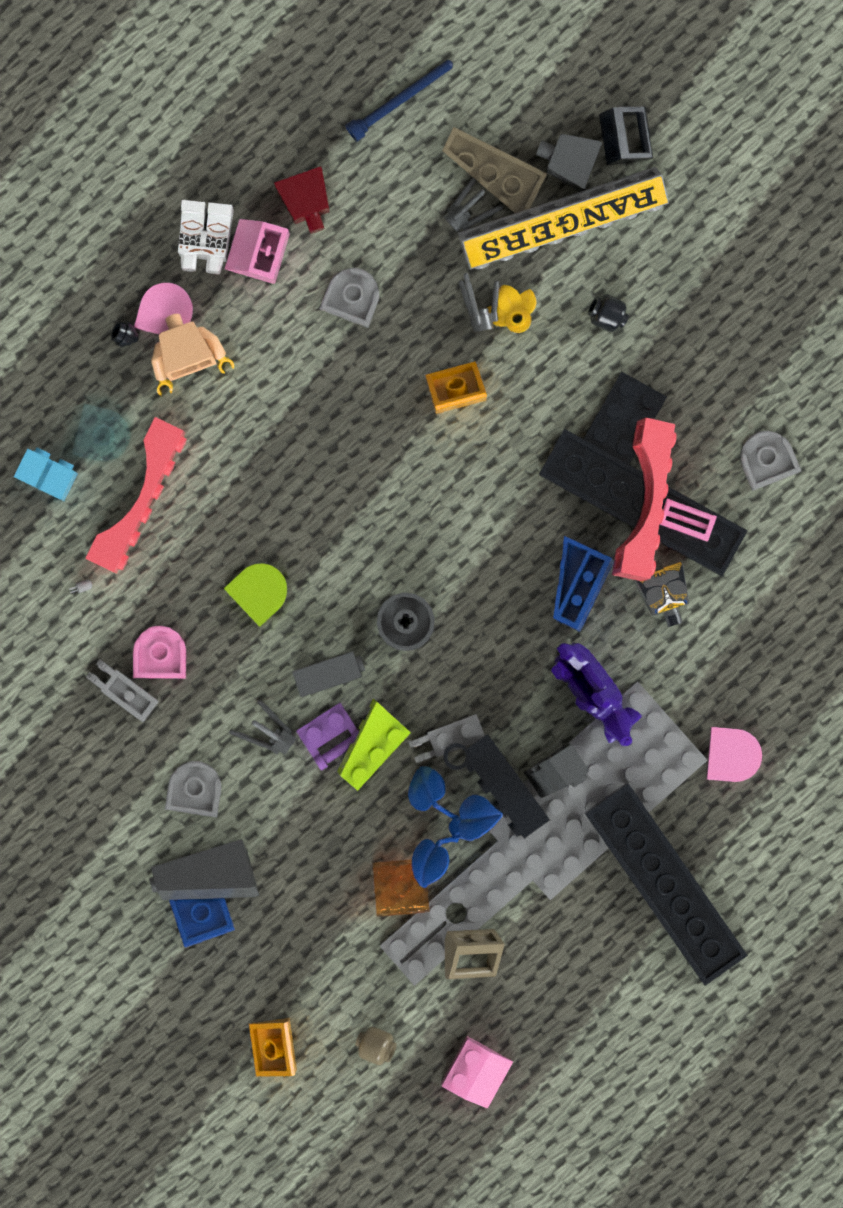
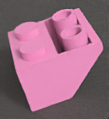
(257, 250)

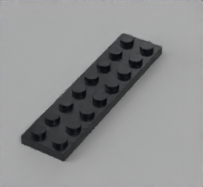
(620, 493)
(666, 884)

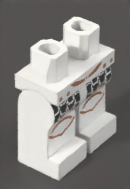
(201, 243)

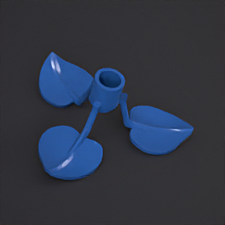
(475, 820)

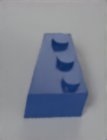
(579, 583)

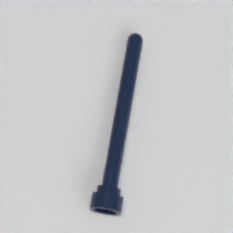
(358, 127)

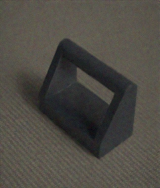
(615, 135)

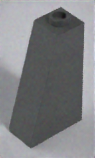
(207, 875)

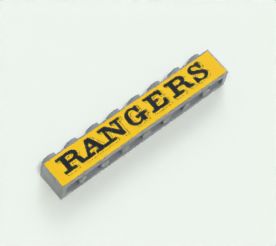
(563, 218)

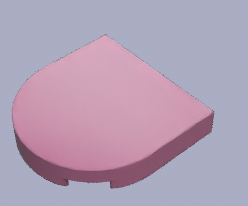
(160, 303)
(159, 654)
(732, 755)

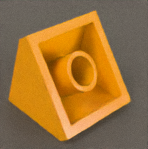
(456, 387)
(273, 1048)

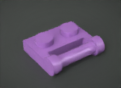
(323, 730)

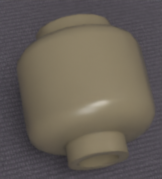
(376, 1046)

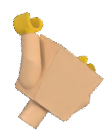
(185, 351)

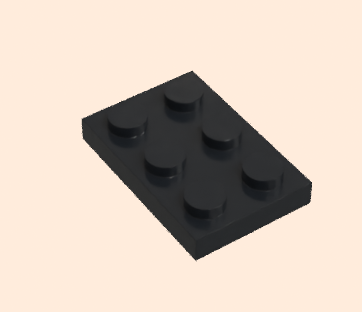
(617, 419)

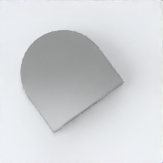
(352, 296)
(767, 459)
(194, 789)

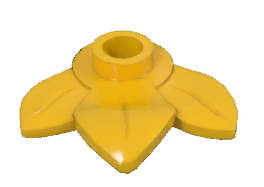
(514, 304)

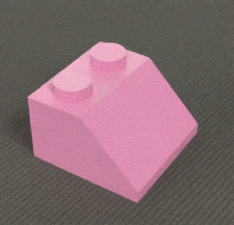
(476, 1073)

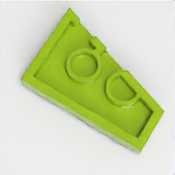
(375, 742)

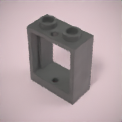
(328, 674)

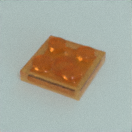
(398, 890)

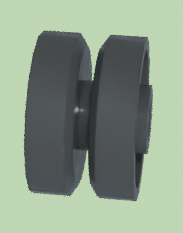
(408, 606)

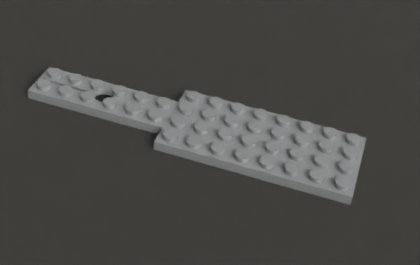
(565, 845)

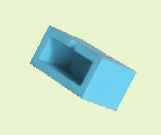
(46, 474)

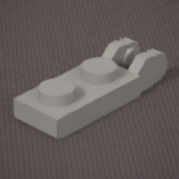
(125, 692)
(463, 732)

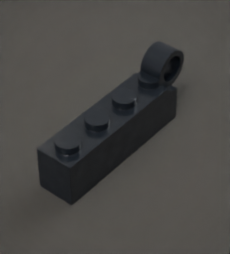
(504, 784)

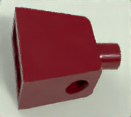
(305, 198)

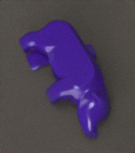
(595, 691)

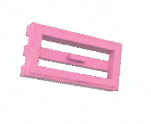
(705, 537)

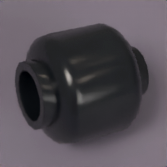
(608, 313)

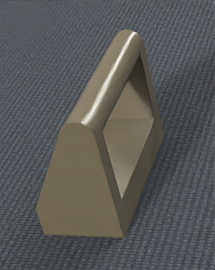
(472, 942)

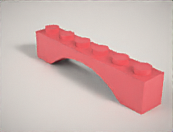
(653, 448)
(112, 545)

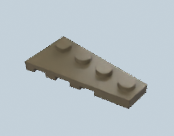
(500, 173)

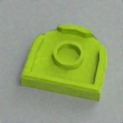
(259, 591)

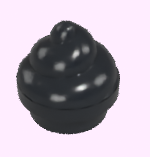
(124, 334)

